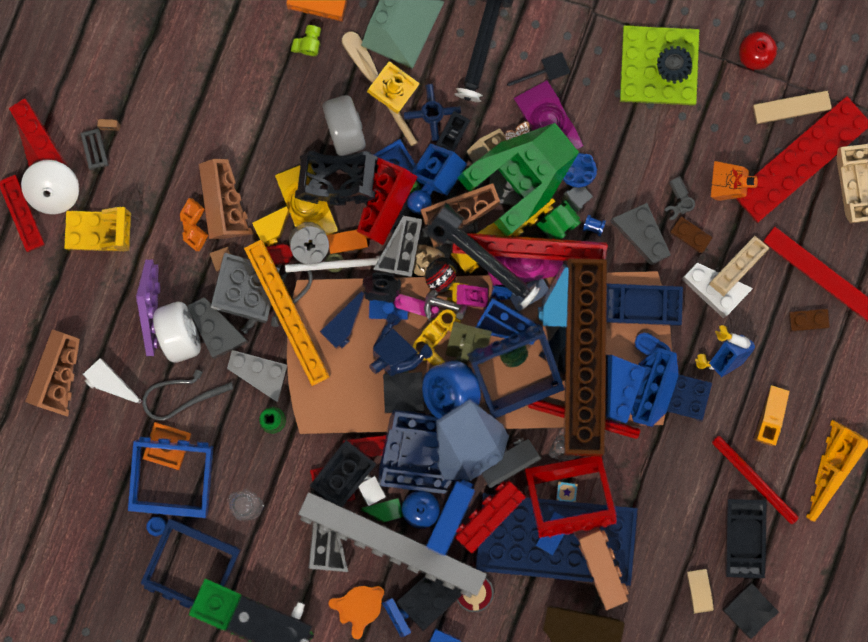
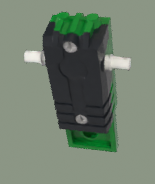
(248, 617)

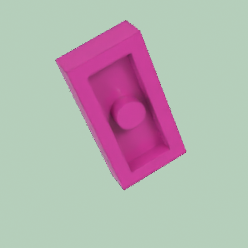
(472, 296)

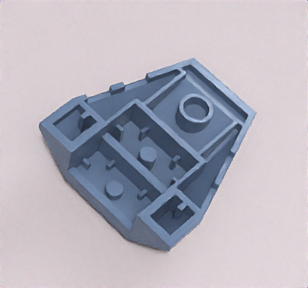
(469, 442)

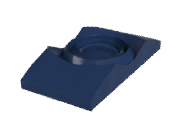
(644, 304)

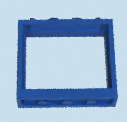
(164, 508)
(450, 517)

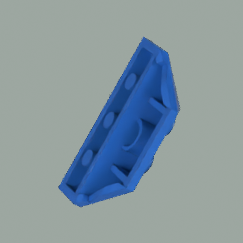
(655, 387)

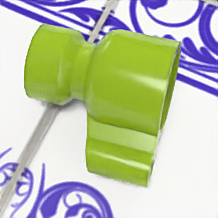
(308, 45)

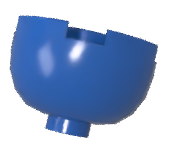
(420, 500)

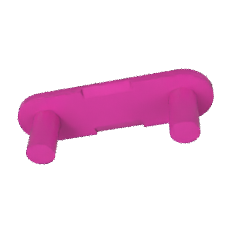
(414, 305)

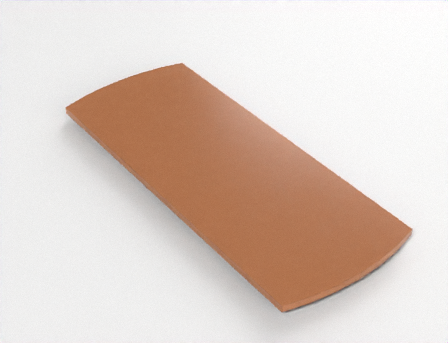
(355, 395)

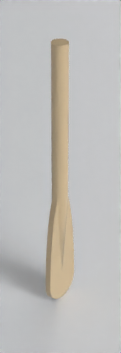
(363, 60)

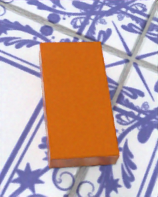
(346, 241)

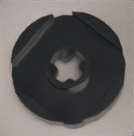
(372, 287)

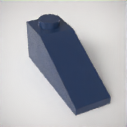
(341, 326)

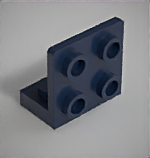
(690, 397)

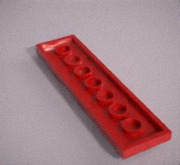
(804, 158)

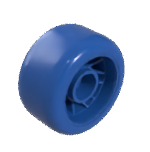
(449, 386)

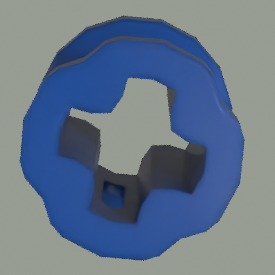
(594, 225)

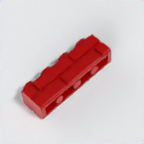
(493, 513)

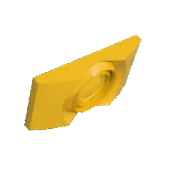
(301, 210)

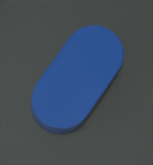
(648, 344)

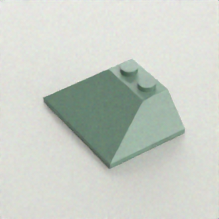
(401, 28)

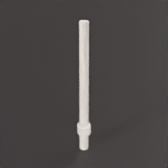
(332, 264)

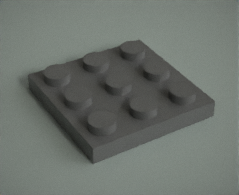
(240, 290)

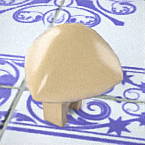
(423, 257)

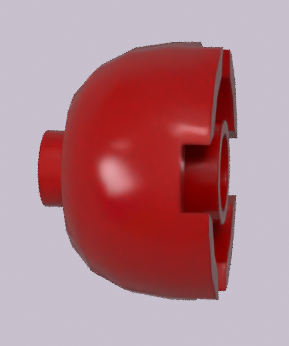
(758, 51)

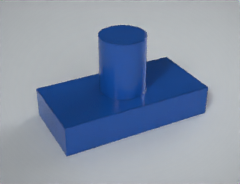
(382, 309)
(550, 544)
(397, 617)

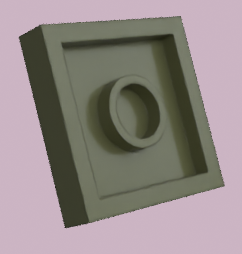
(465, 340)

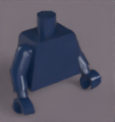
(394, 352)

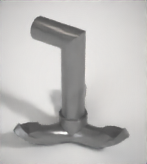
(431, 299)

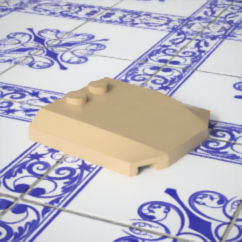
(853, 176)

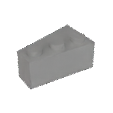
(401, 249)

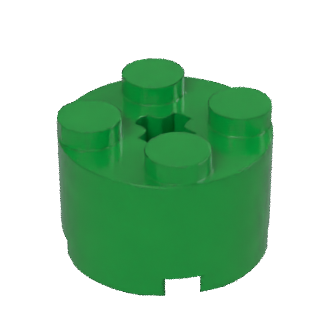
(558, 221)

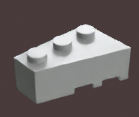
(326, 551)

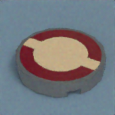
(479, 602)

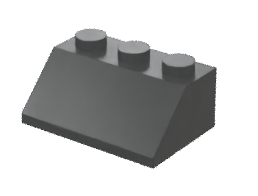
(513, 461)

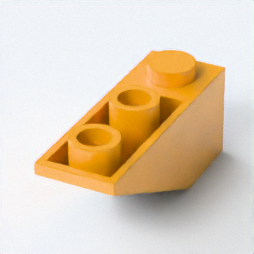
(772, 416)

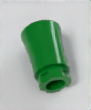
(279, 417)

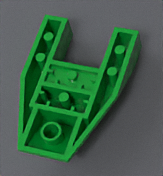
(531, 165)

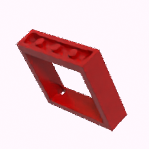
(566, 470)

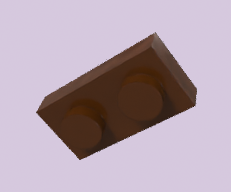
(691, 235)
(809, 320)

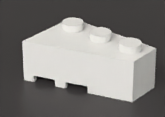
(699, 279)

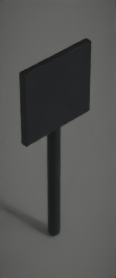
(554, 67)

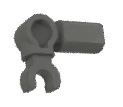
(686, 204)

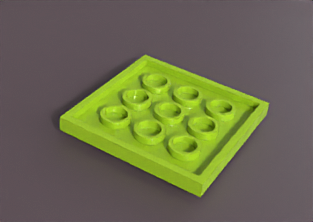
(640, 71)

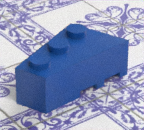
(504, 320)

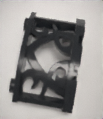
(350, 165)

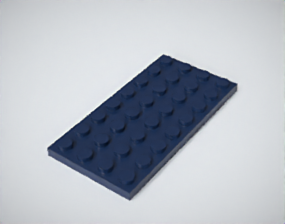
(514, 549)

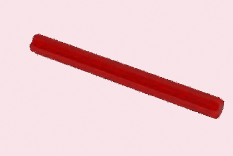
(609, 425)
(755, 480)

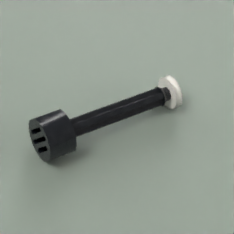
(481, 49)
(445, 226)

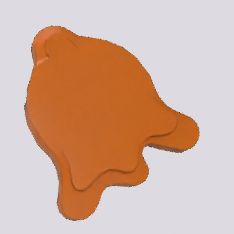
(359, 606)

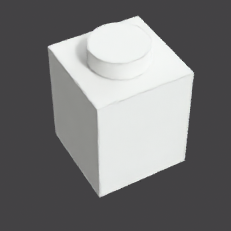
(371, 490)

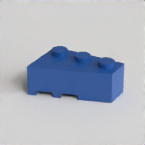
(621, 387)

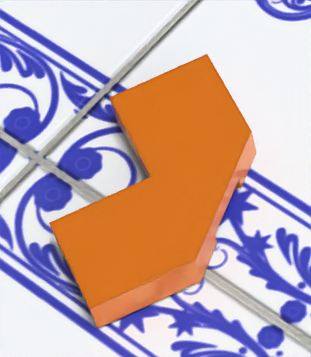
(192, 234)

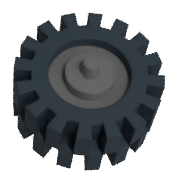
(674, 64)

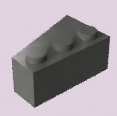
(643, 233)
(215, 329)

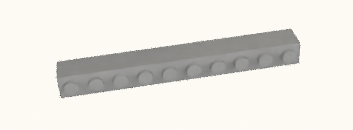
(391, 544)

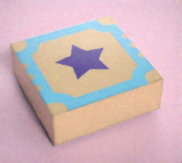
(566, 492)

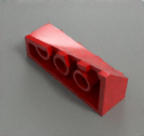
(34, 137)
(391, 190)

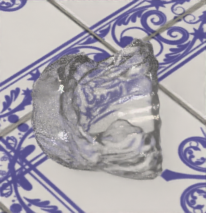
(245, 505)

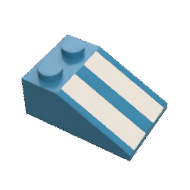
(555, 301)

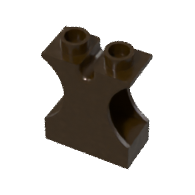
(578, 626)

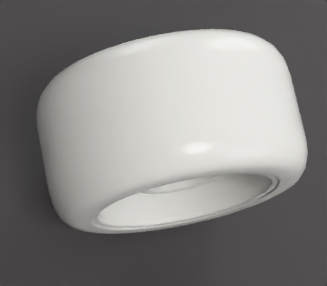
(176, 332)

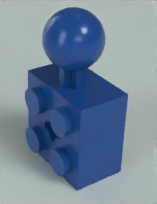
(435, 172)

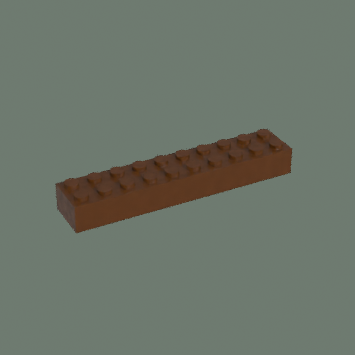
(585, 358)

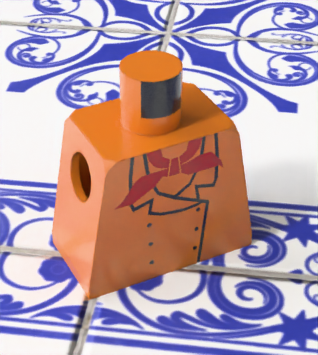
(731, 181)

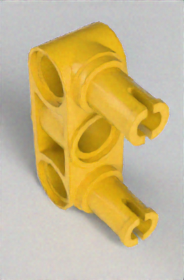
(434, 333)

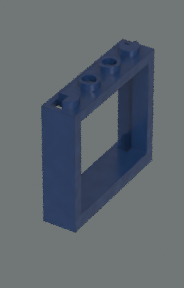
(526, 395)
(169, 593)

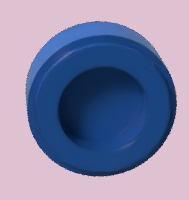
(156, 526)

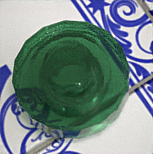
(515, 357)

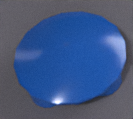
(581, 171)

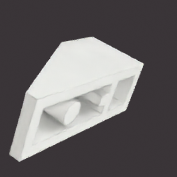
(104, 378)

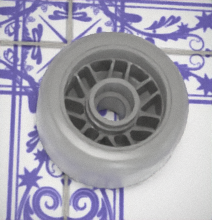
(344, 125)

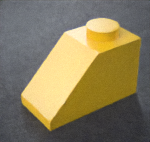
(271, 226)

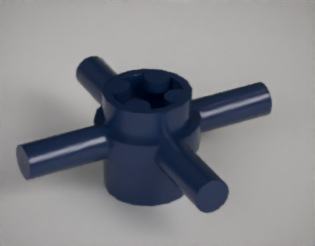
(433, 120)

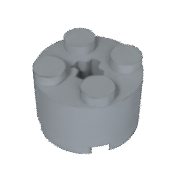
(314, 252)

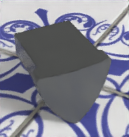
(577, 197)

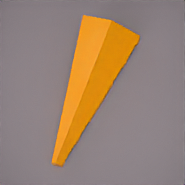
(840, 457)

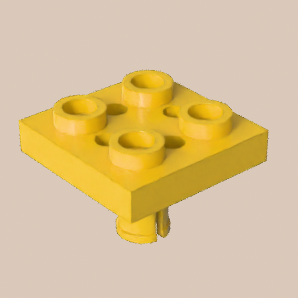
(397, 82)

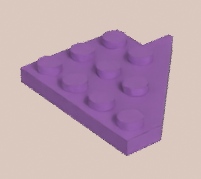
(147, 304)

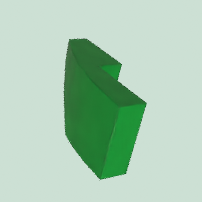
(384, 511)

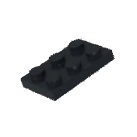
(428, 601)

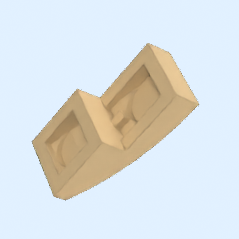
(700, 591)

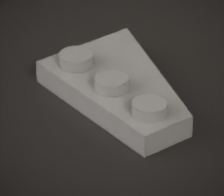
(259, 372)

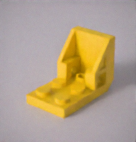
(98, 230)

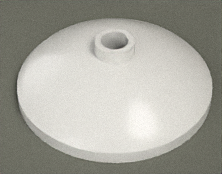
(56, 179)

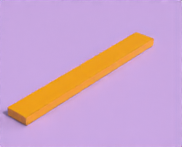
(286, 312)

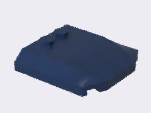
(411, 454)

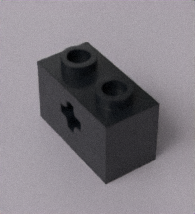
(453, 132)

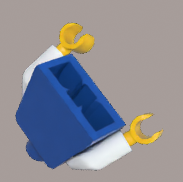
(730, 355)

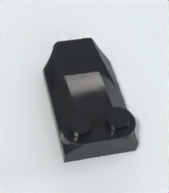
(342, 474)

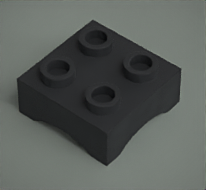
(403, 392)
(750, 610)

